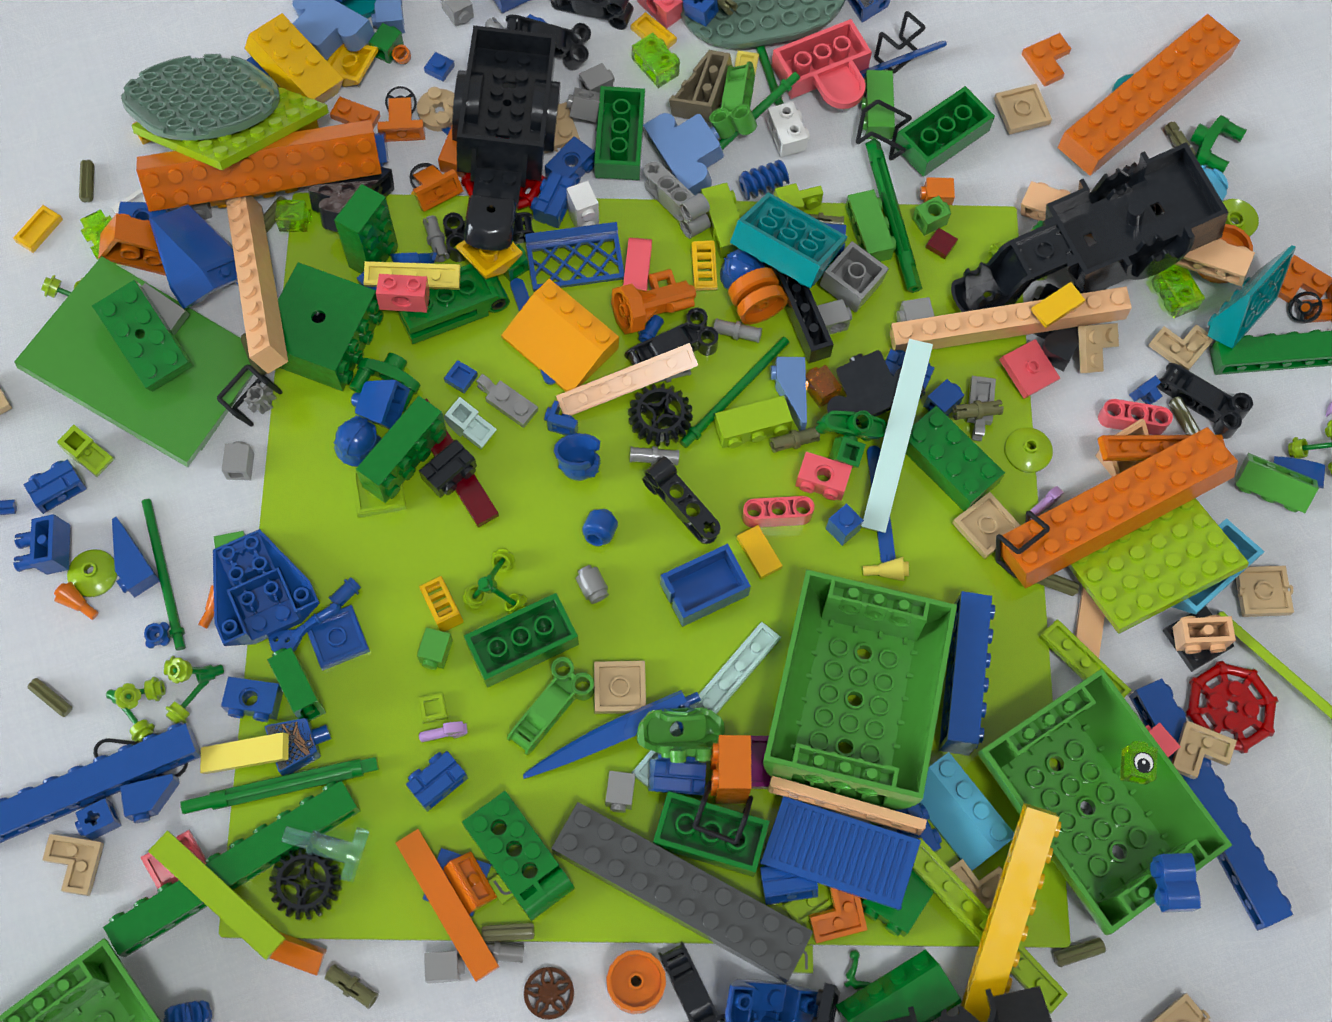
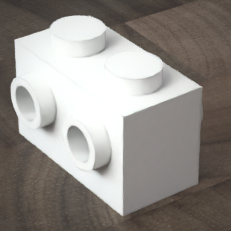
(787, 129)

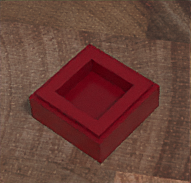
(941, 243)

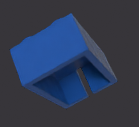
(705, 585)

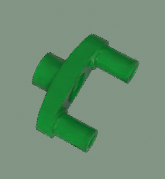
(1206, 136)
(390, 369)
(845, 423)

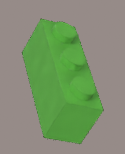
(879, 87)
(870, 225)
(1276, 483)

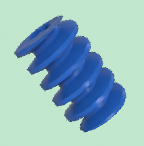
(763, 178)

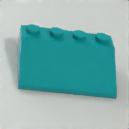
(787, 239)
(1250, 301)

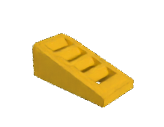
(704, 251)
(448, 617)

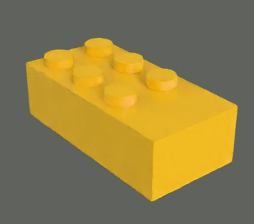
(293, 60)

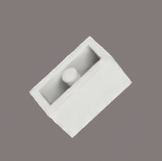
(582, 205)

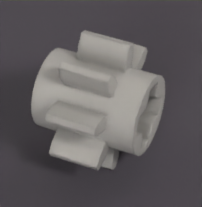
(259, 398)

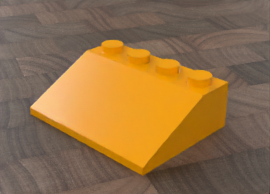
(561, 336)

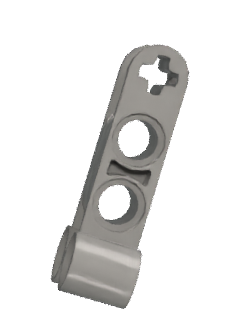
(677, 199)

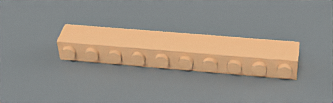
(1213, 259)
(256, 283)
(1007, 321)

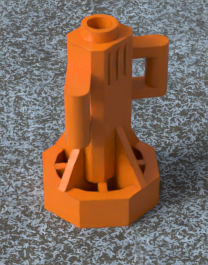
(636, 306)

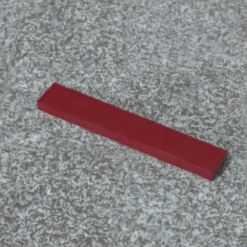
(470, 492)

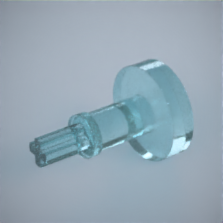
(331, 847)

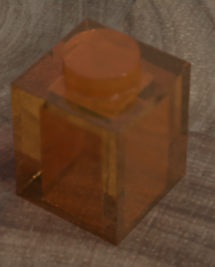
(822, 385)

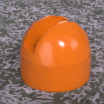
(399, 53)

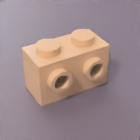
(1203, 633)

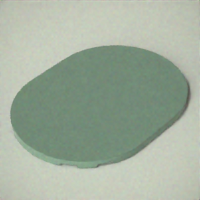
(765, 22)
(200, 97)

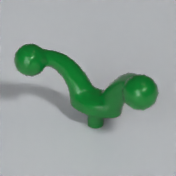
(854, 955)

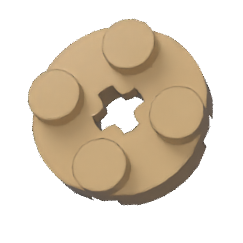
(426, 108)

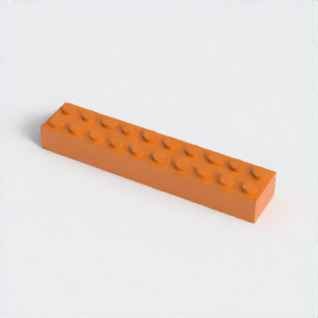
(1148, 94)
(289, 163)
(1119, 506)

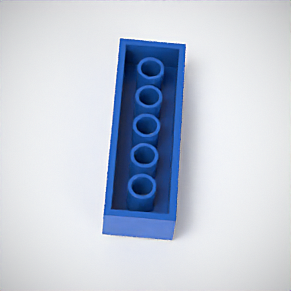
(966, 675)

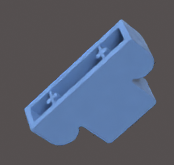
(331, 24)
(686, 148)

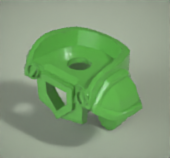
(699, 733)

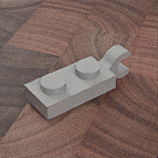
(983, 390)
(507, 401)

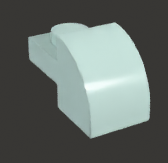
(465, 421)

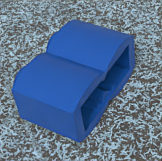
(1175, 882)

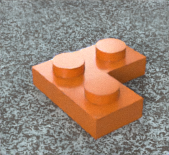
(1043, 58)
(350, 111)
(1304, 276)
(842, 920)

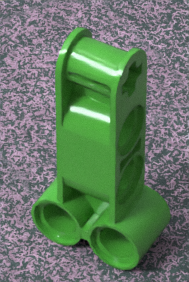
(736, 103)
(550, 705)

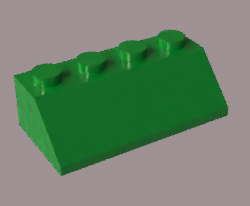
(914, 983)

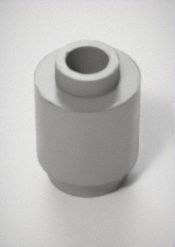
(592, 584)

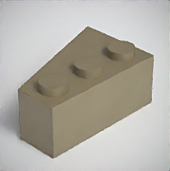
(704, 88)

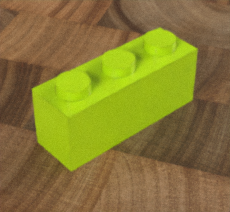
(722, 216)
(753, 422)

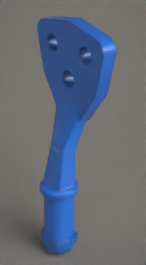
(296, 635)

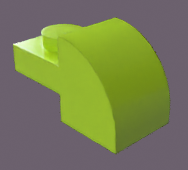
(802, 199)
(85, 450)

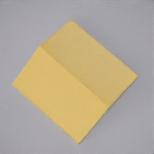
(352, 64)
(490, 262)

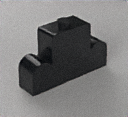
(333, 196)
(1058, 344)
(866, 385)

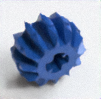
(189, 1012)

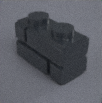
(448, 469)

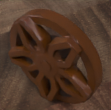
(548, 993)

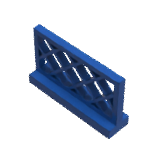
(575, 237)

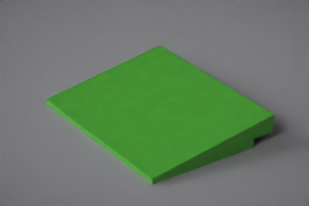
(87, 366)

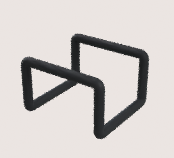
(905, 41)
(859, 139)
(235, 411)
(999, 538)
(746, 811)

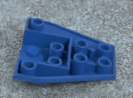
(193, 255)
(257, 591)
(770, 1002)

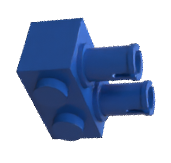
(48, 545)

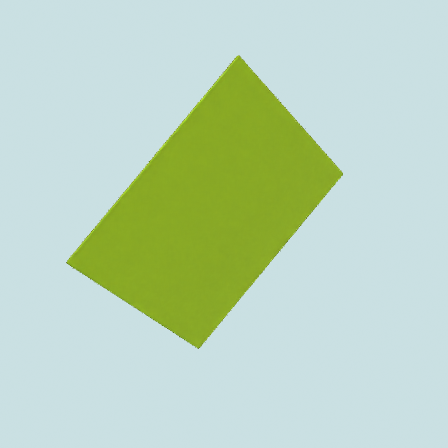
(540, 520)

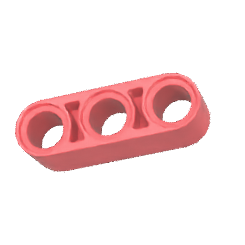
(638, 262)
(1124, 411)
(787, 504)

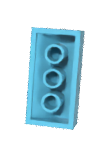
(1248, 549)
(963, 813)

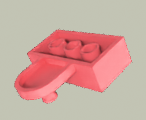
(826, 63)

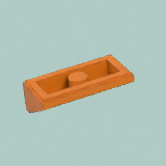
(469, 882)
(299, 954)

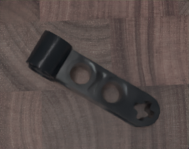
(615, 11)
(566, 40)
(456, 235)
(678, 337)
(1206, 399)
(662, 479)
(689, 986)

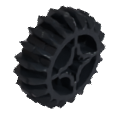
(645, 405)
(304, 894)

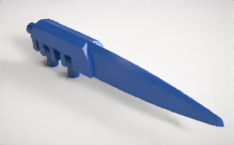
(610, 733)

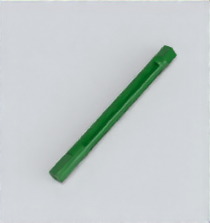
(893, 213)
(280, 785)

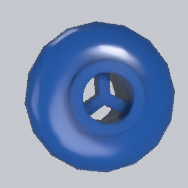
(599, 527)

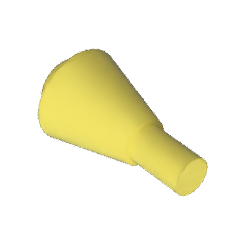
(891, 569)

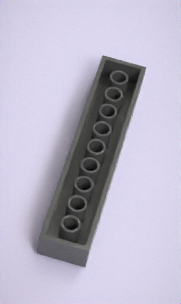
(682, 892)

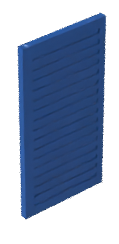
(841, 852)

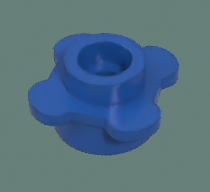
(151, 631)

